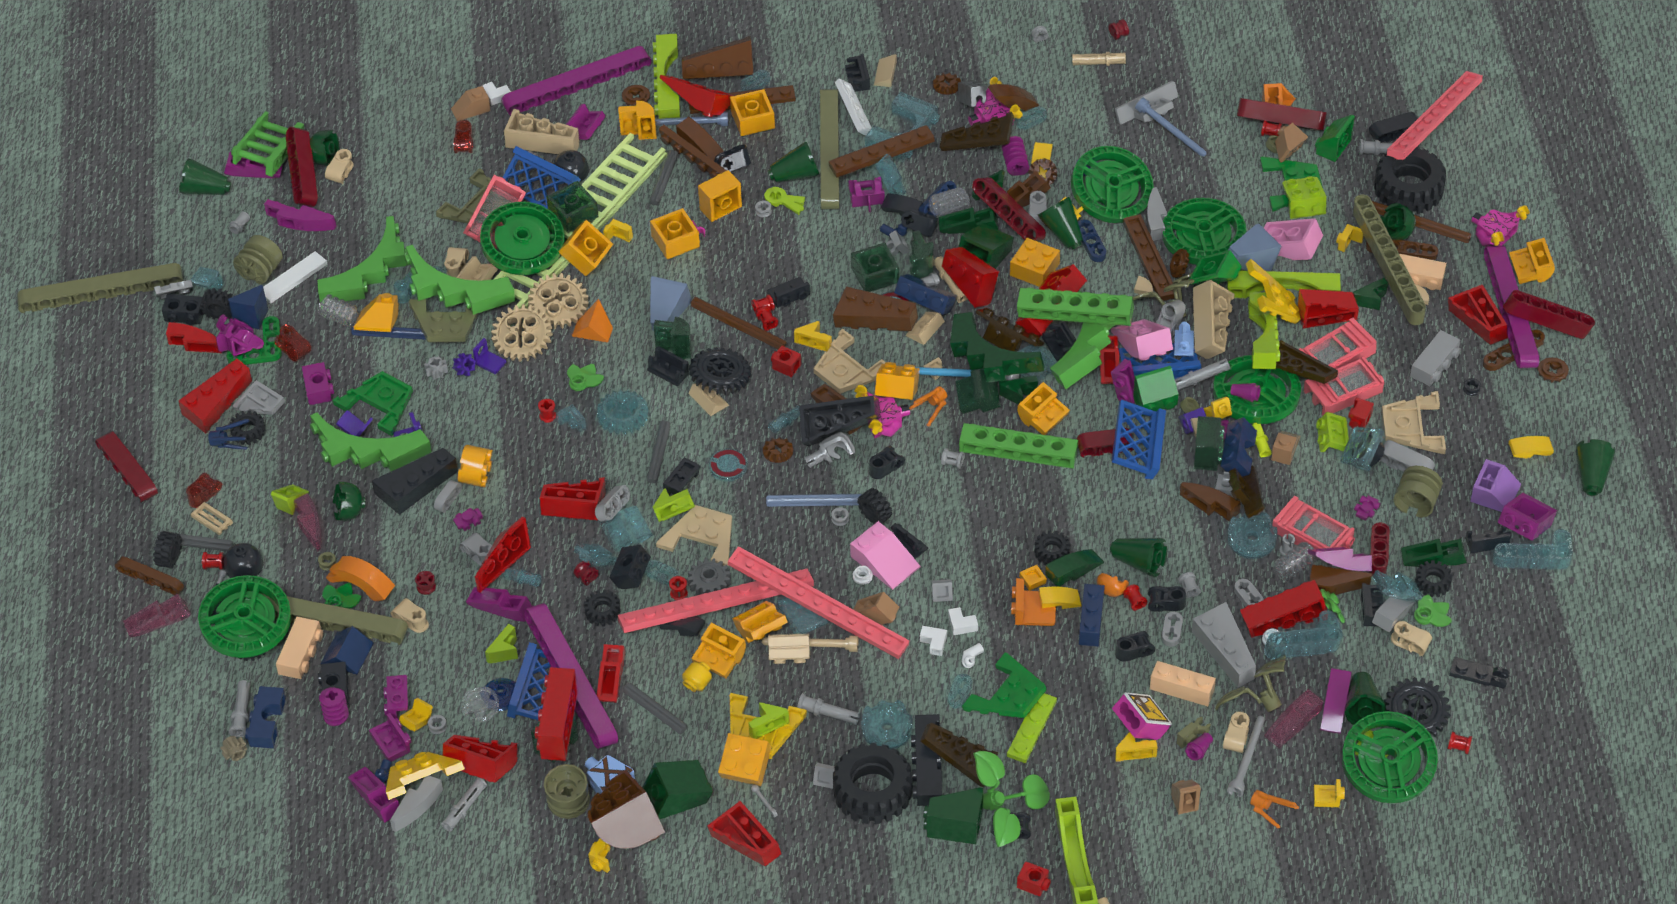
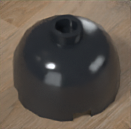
(573, 162)
(243, 560)

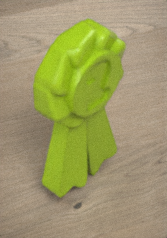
(778, 196)

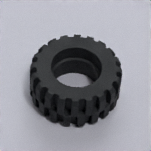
(1414, 196)
(872, 805)

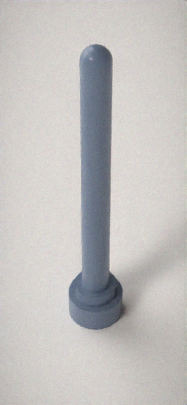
(1144, 106)
(719, 119)

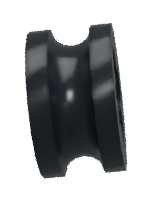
(1472, 381)

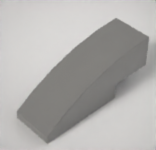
(1155, 215)
(1391, 612)
(416, 802)

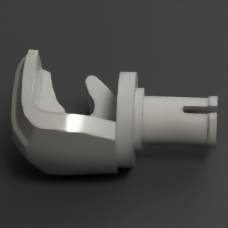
(827, 450)

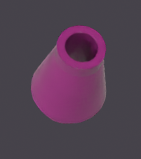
(1246, 391)
(1197, 748)

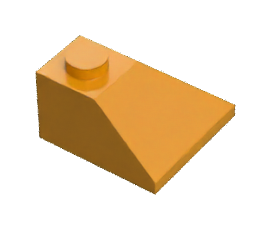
(379, 314)

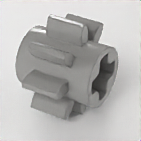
(436, 367)

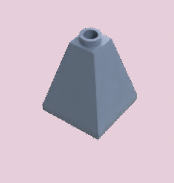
(1258, 246)
(667, 299)

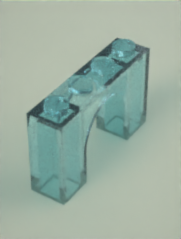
(908, 108)

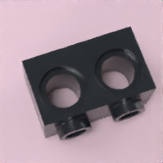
(182, 309)

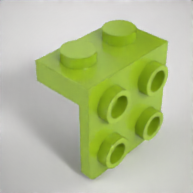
(1305, 197)

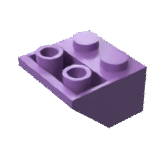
(1495, 486)

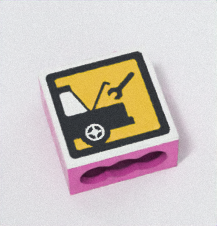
(1142, 716)

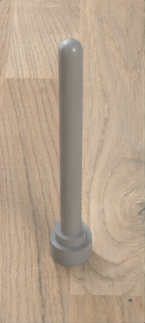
(1237, 784)

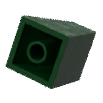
(987, 244)
(677, 787)
(955, 816)

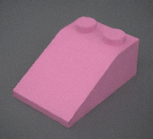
(1297, 237)
(1144, 338)
(883, 555)

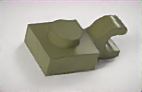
(1190, 732)

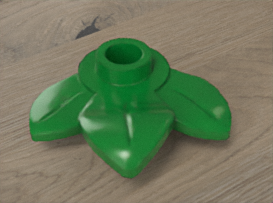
(341, 596)

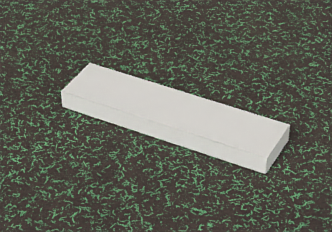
(853, 106)
(294, 276)

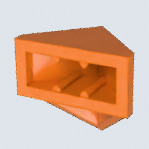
(1277, 94)
(594, 324)

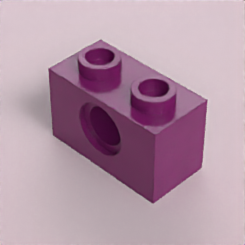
(317, 384)

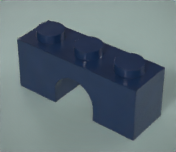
(932, 298)
(1239, 436)
(1091, 615)
(266, 703)

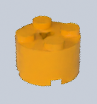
(475, 465)

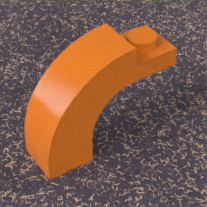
(363, 575)

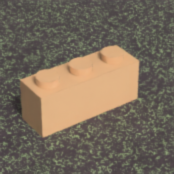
(1425, 271)
(299, 648)
(1182, 683)

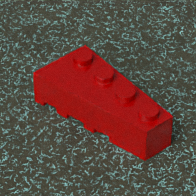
(1064, 279)
(214, 396)
(1284, 609)

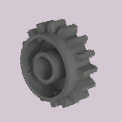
(708, 577)

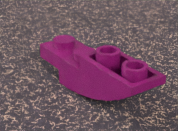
(303, 219)

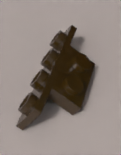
(1005, 334)
(1247, 491)

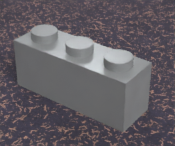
(1435, 358)

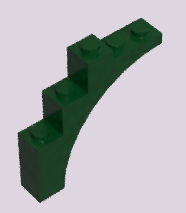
(981, 354)

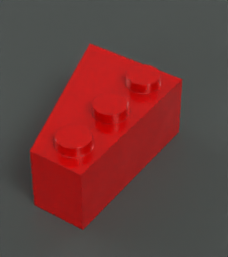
(1325, 307)

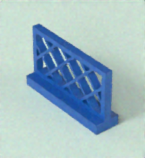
(541, 165)
(1179, 367)
(1153, 446)
(523, 684)

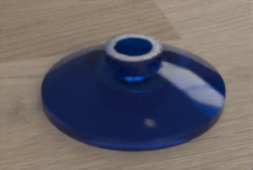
(504, 697)

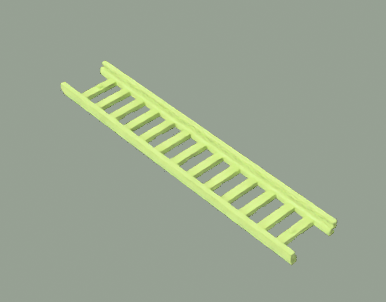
(612, 207)

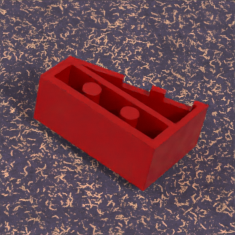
(971, 275)
(1479, 313)
(572, 499)
(481, 759)
(745, 834)

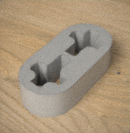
(447, 496)
(1244, 596)
(1167, 628)

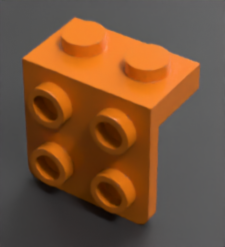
(1029, 608)

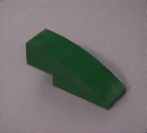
(966, 220)
(1447, 553)
(1072, 566)

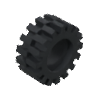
(216, 303)
(250, 435)
(874, 506)
(1051, 539)
(167, 549)
(1437, 570)
(598, 599)

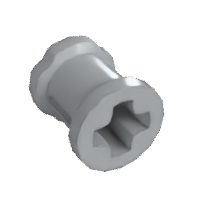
(945, 459)
(1188, 582)

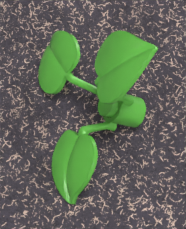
(1006, 825)

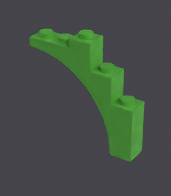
(354, 282)
(477, 295)
(1083, 355)
(391, 452)

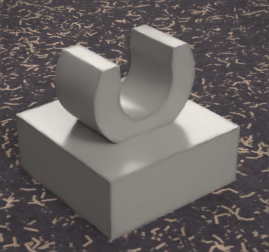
(898, 244)
(1223, 483)
(942, 590)
(823, 775)

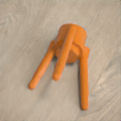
(935, 397)
(1263, 801)

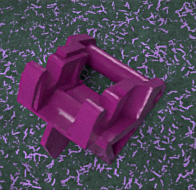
(866, 197)
(236, 336)

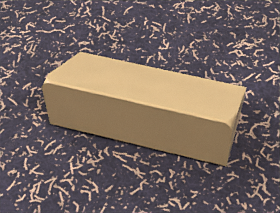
(885, 71)
(926, 327)
(708, 401)

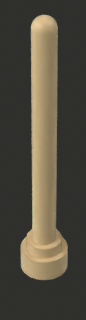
(849, 643)

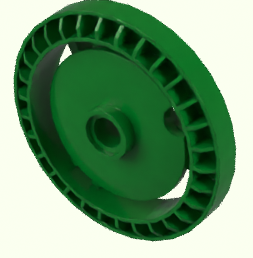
(1114, 196)
(1202, 227)
(522, 238)
(1272, 401)
(248, 634)
(1385, 771)

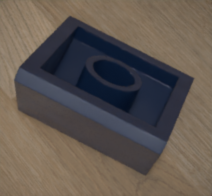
(249, 307)
(349, 647)

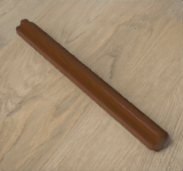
(1433, 226)
(737, 323)

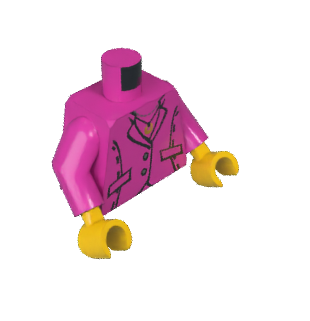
(992, 108)
(1497, 226)
(890, 414)

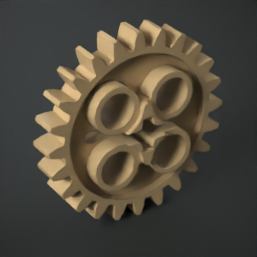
(559, 300)
(505, 333)

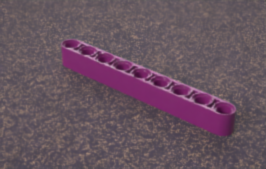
(576, 79)
(1518, 329)
(561, 656)

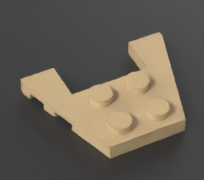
(840, 369)
(1404, 423)
(702, 526)

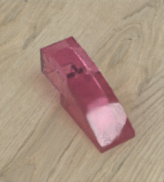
(308, 520)
(157, 616)
(1294, 718)

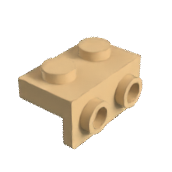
(476, 271)

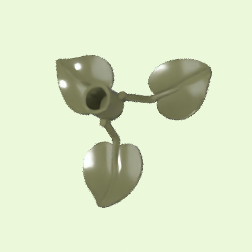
(1177, 284)
(1268, 696)

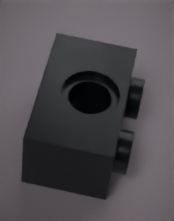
(630, 567)
(335, 675)

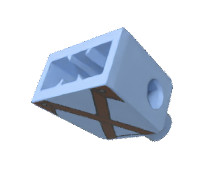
(603, 771)

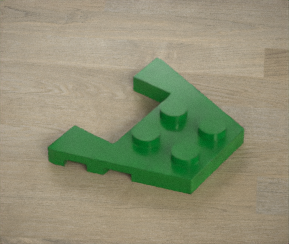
(1289, 170)
(382, 393)
(1015, 695)

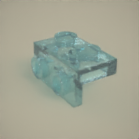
(890, 175)

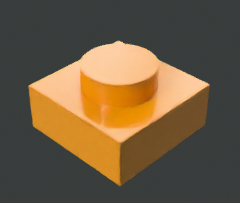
(1033, 577)

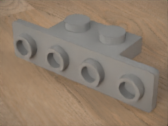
(1159, 100)

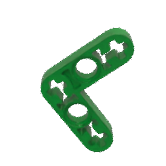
(264, 352)

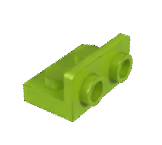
(1332, 432)

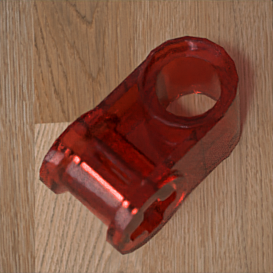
(463, 137)
(292, 344)
(202, 490)

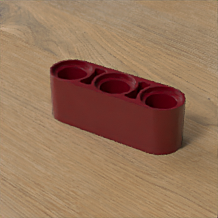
(1099, 442)
(1379, 547)

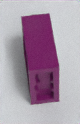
(1521, 512)

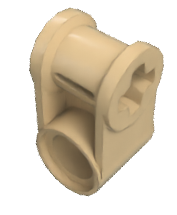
(339, 166)
(456, 260)
(412, 615)
(1412, 638)
(1237, 734)

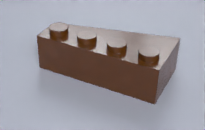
(720, 61)
(873, 310)

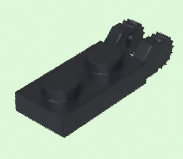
(1478, 673)

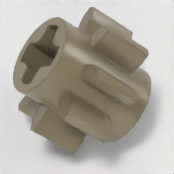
(233, 748)

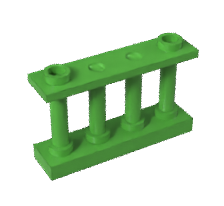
(278, 154)

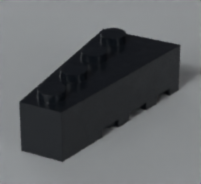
(828, 418)
(414, 480)
(928, 763)

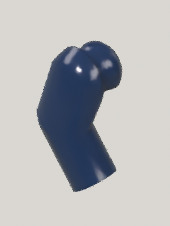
(885, 229)
(383, 773)

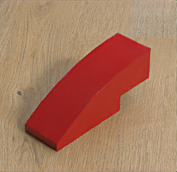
(192, 338)
(1110, 360)
(610, 673)

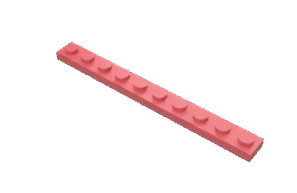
(1434, 115)
(818, 602)
(702, 604)

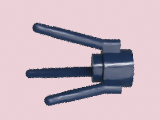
(220, 438)

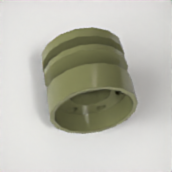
(258, 259)
(1418, 489)
(566, 781)

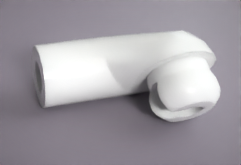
(968, 656)

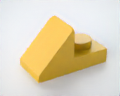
(810, 336)
(1131, 750)

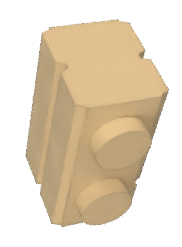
(789, 647)

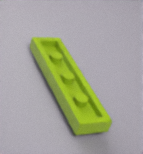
(1031, 729)

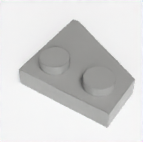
(181, 287)
(259, 399)

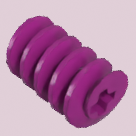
(1015, 156)
(334, 706)

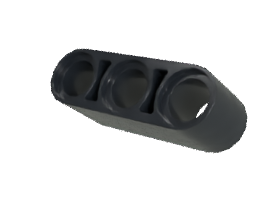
(1392, 128)

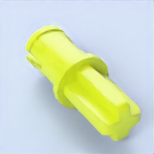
(1261, 441)

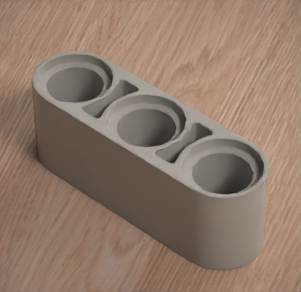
(1401, 457)

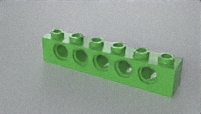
(1084, 311)
(1018, 445)

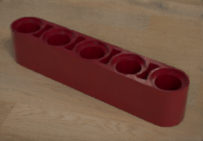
(1281, 114)
(301, 167)
(1001, 205)
(1548, 314)
(127, 466)

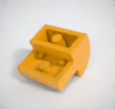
(638, 120)
(1533, 262)
(1042, 409)
(759, 621)
(720, 650)

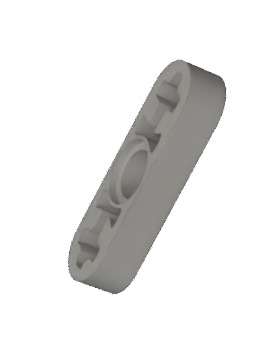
(606, 509)

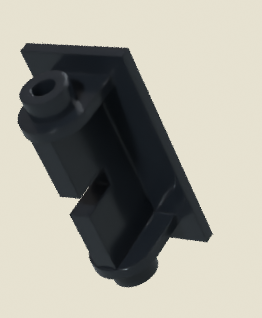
(910, 542)

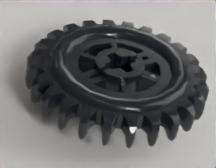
(721, 374)
(1420, 689)

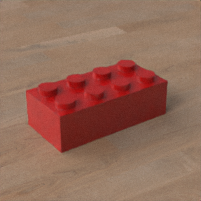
(557, 713)

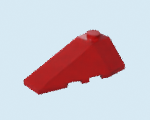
(707, 100)
(504, 552)

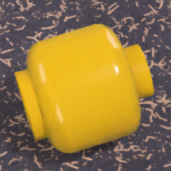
(696, 676)

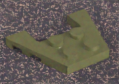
(451, 212)
(442, 325)

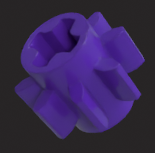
(464, 364)

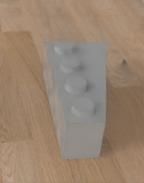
(1224, 642)

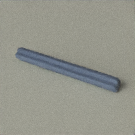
(812, 500)

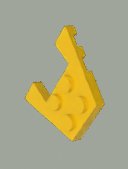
(1278, 299)
(776, 738)
(416, 768)

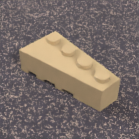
(539, 134)
(1211, 318)

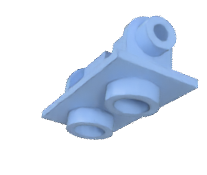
(1184, 340)

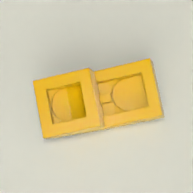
(1041, 151)
(1528, 446)
(1059, 596)

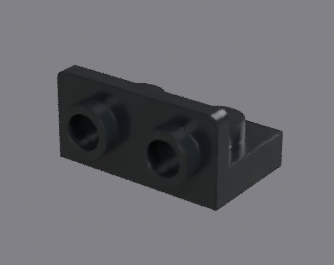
(789, 292)

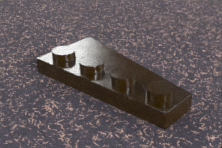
(990, 133)
(1304, 365)
(953, 749)

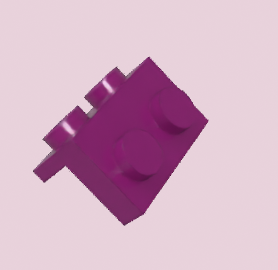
(586, 121)
(1123, 381)
(396, 695)
(391, 738)

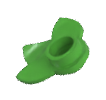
(585, 375)
(1332, 602)
(1434, 611)

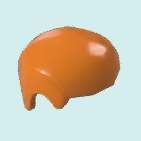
(1112, 586)

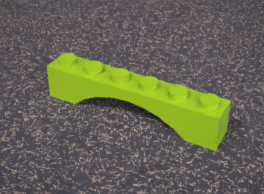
(666, 53)
(1289, 280)
(1266, 348)
(1074, 852)

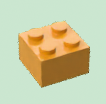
(752, 112)
(720, 196)
(675, 233)
(585, 248)
(1034, 262)
(897, 381)
(744, 759)

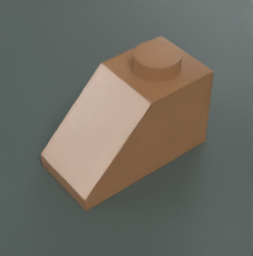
(471, 104)
(1289, 141)
(1285, 447)
(878, 608)
(1186, 796)

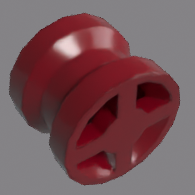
(1119, 29)
(586, 572)
(427, 578)

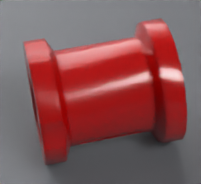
(1270, 129)
(767, 301)
(766, 318)
(547, 411)
(213, 560)
(681, 588)
(1135, 598)
(1460, 742)

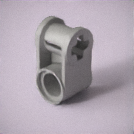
(1037, 205)
(1169, 317)
(476, 548)

